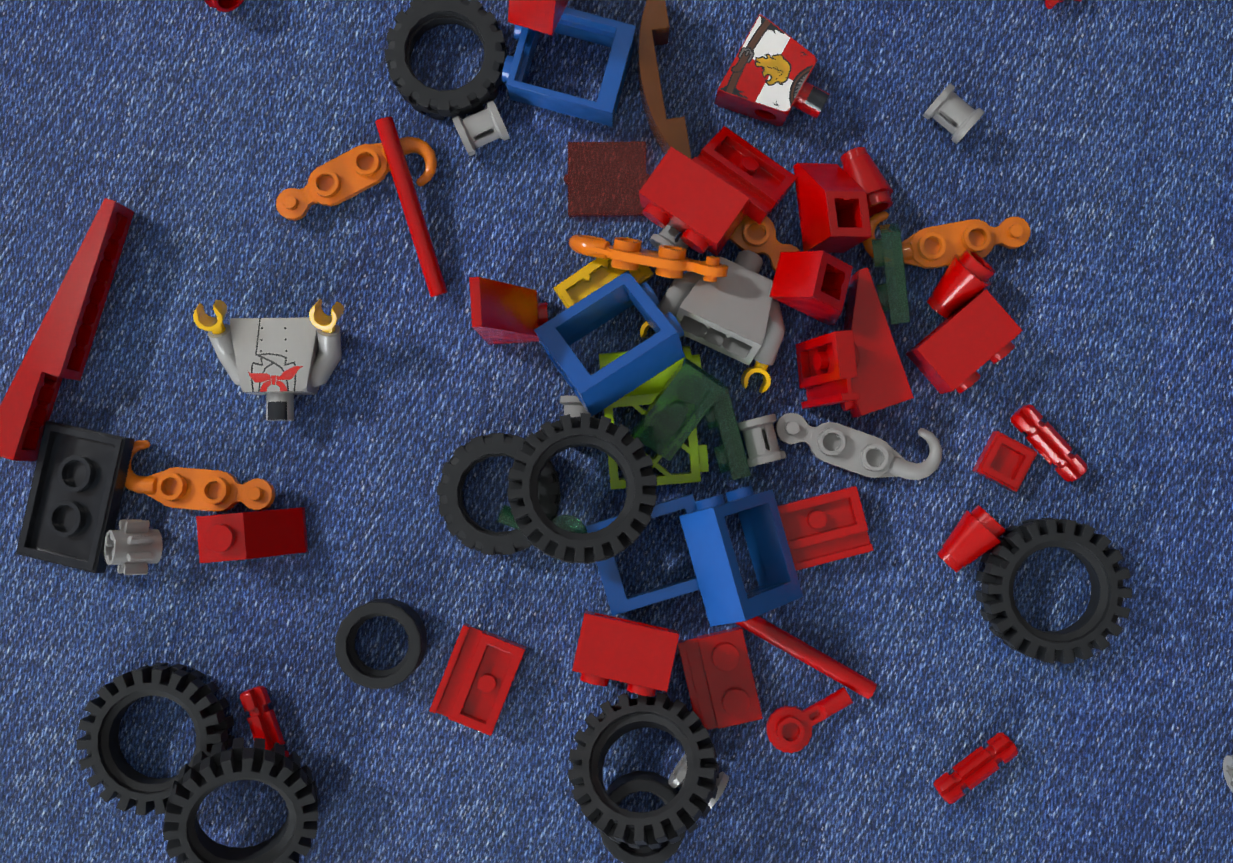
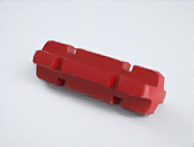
(1049, 443)
(262, 720)
(975, 768)

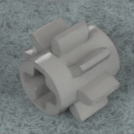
(133, 546)

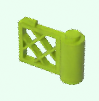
(645, 395)

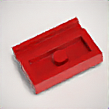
(747, 171)
(827, 368)
(825, 527)
(477, 679)
(720, 679)

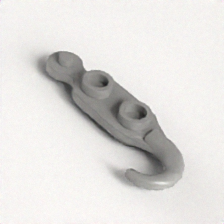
(857, 450)

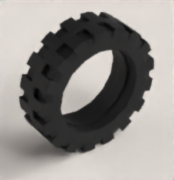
(430, 14)
(451, 494)

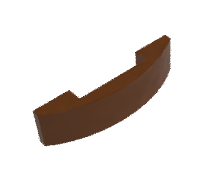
(655, 32)

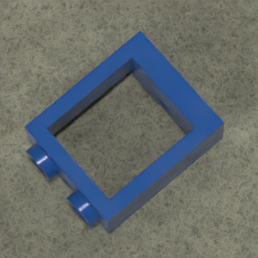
(583, 26)
(628, 370)
(716, 561)
(611, 576)

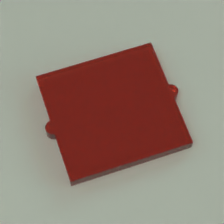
(605, 178)

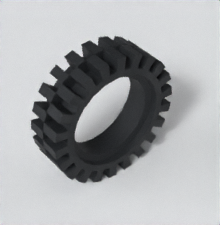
(571, 433)
(1105, 599)
(105, 718)
(224, 766)
(683, 810)

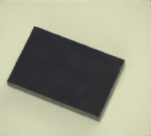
(74, 496)

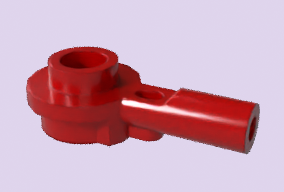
(791, 727)

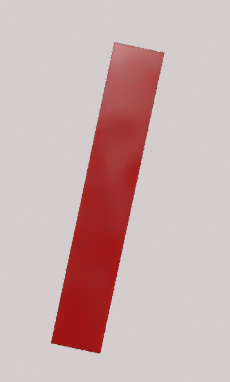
(64, 335)

